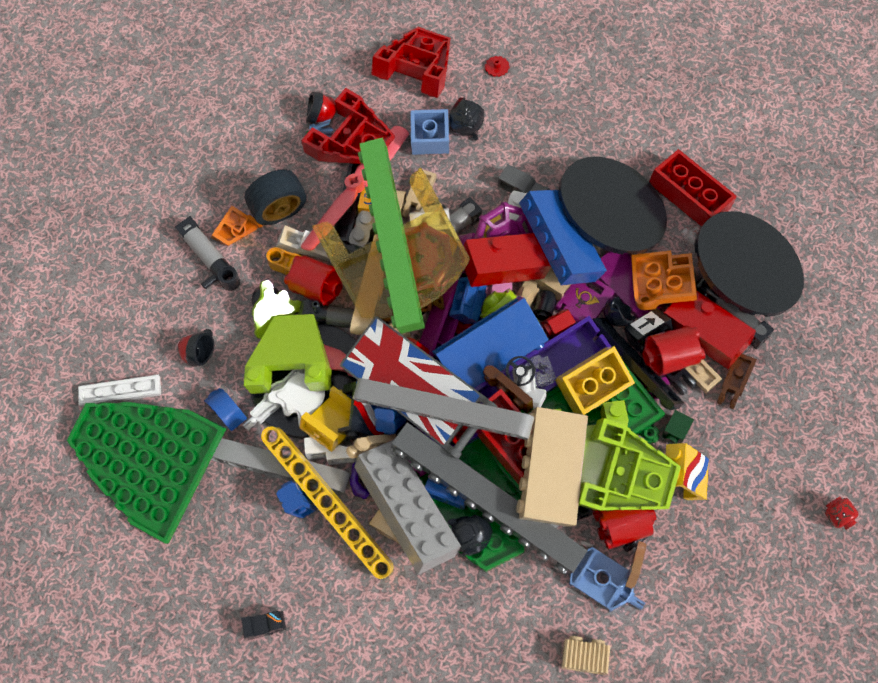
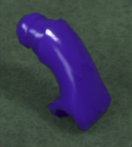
(357, 488)

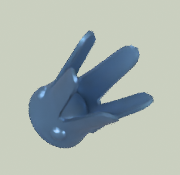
(327, 131)

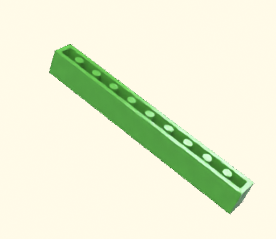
(391, 236)

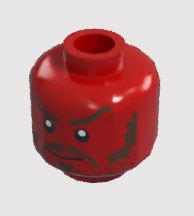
(841, 513)

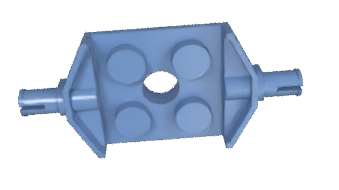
(611, 594)

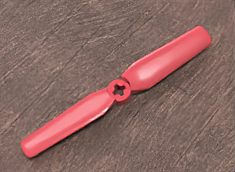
(354, 185)

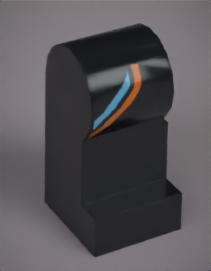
(263, 625)

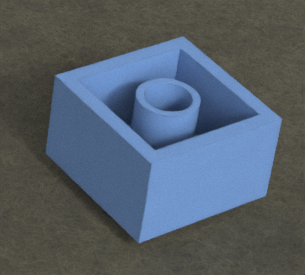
(429, 131)

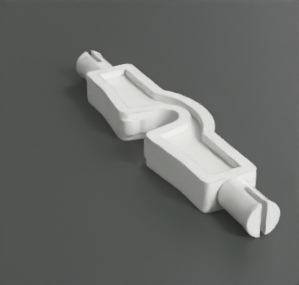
(266, 408)

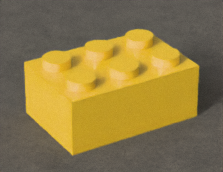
(594, 380)

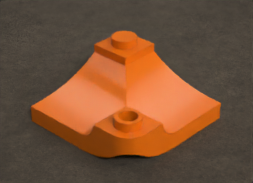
(662, 279)

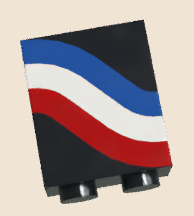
(361, 417)

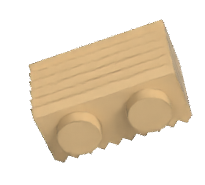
(585, 656)

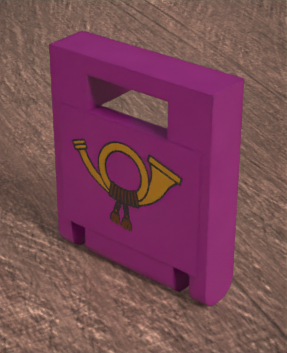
(584, 301)

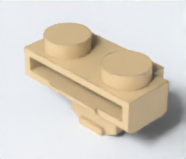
(529, 291)

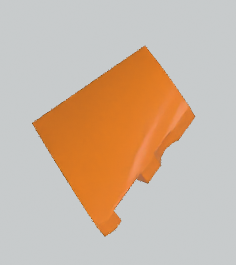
(234, 227)

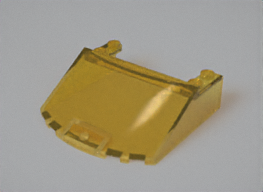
(433, 249)

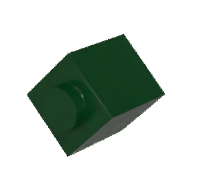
(677, 428)

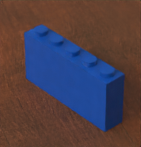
(567, 251)
(493, 342)

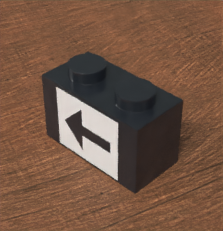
(647, 325)

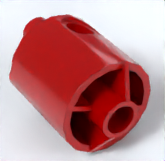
(314, 280)
(673, 350)
(624, 526)

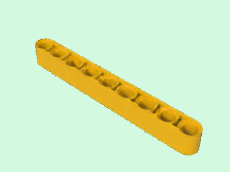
(317, 498)

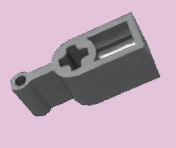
(516, 180)

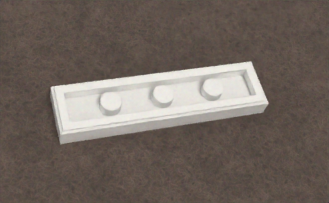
(120, 390)

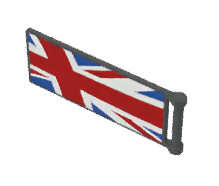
(392, 359)

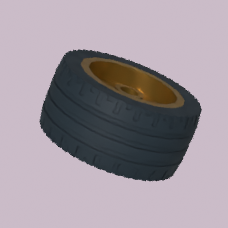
(275, 197)

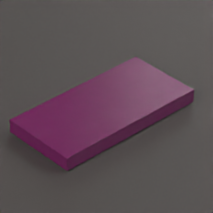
(620, 278)

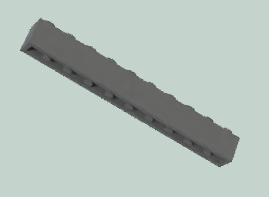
(487, 498)

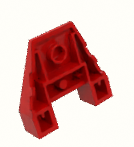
(417, 55)
(359, 127)

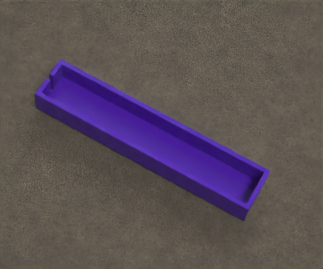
(563, 352)

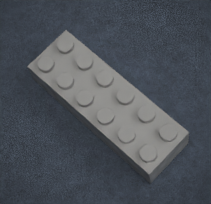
(407, 508)

